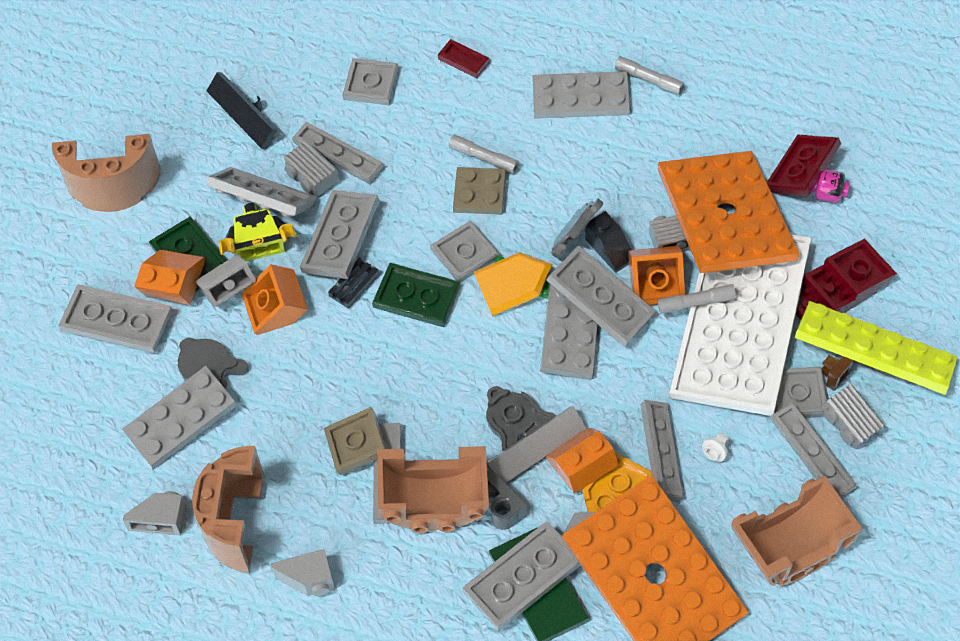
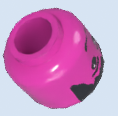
(831, 186)

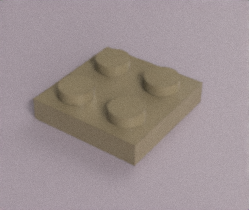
(479, 190)
(354, 440)

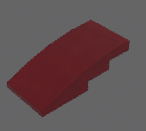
(845, 279)

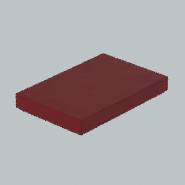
(803, 164)

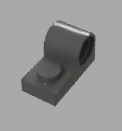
(504, 500)

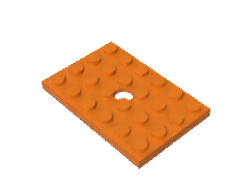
(722, 240)
(645, 530)

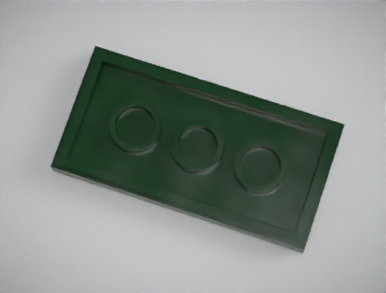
(555, 611)

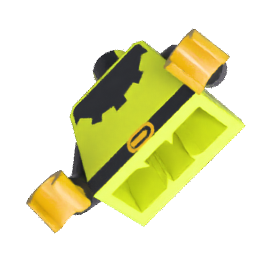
(256, 234)

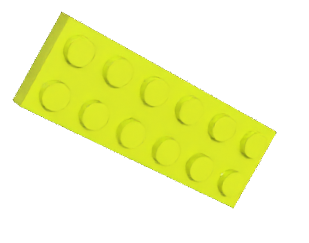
(877, 347)

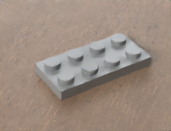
(580, 95)
(261, 191)
(339, 234)
(601, 295)
(115, 318)
(567, 338)
(179, 417)
(521, 576)

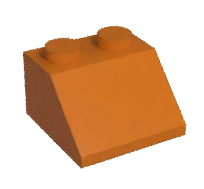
(657, 273)
(170, 276)
(274, 299)
(583, 459)

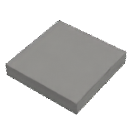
(370, 81)
(464, 251)
(804, 389)

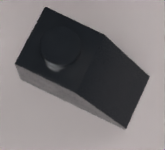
(608, 241)

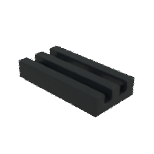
(342, 284)

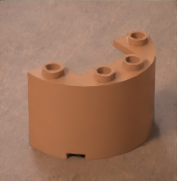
(113, 181)
(230, 476)
(432, 492)
(799, 534)

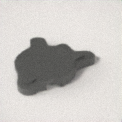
(575, 226)
(207, 352)
(513, 415)

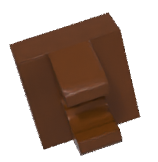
(836, 370)

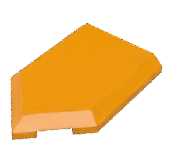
(512, 281)
(614, 483)

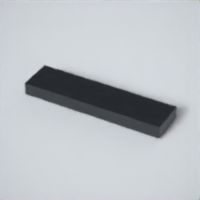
(241, 110)

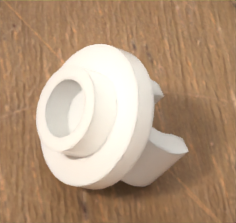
(715, 447)

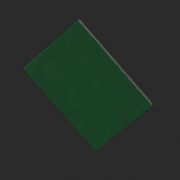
(189, 239)
(416, 294)

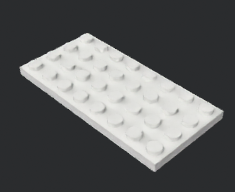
(740, 346)

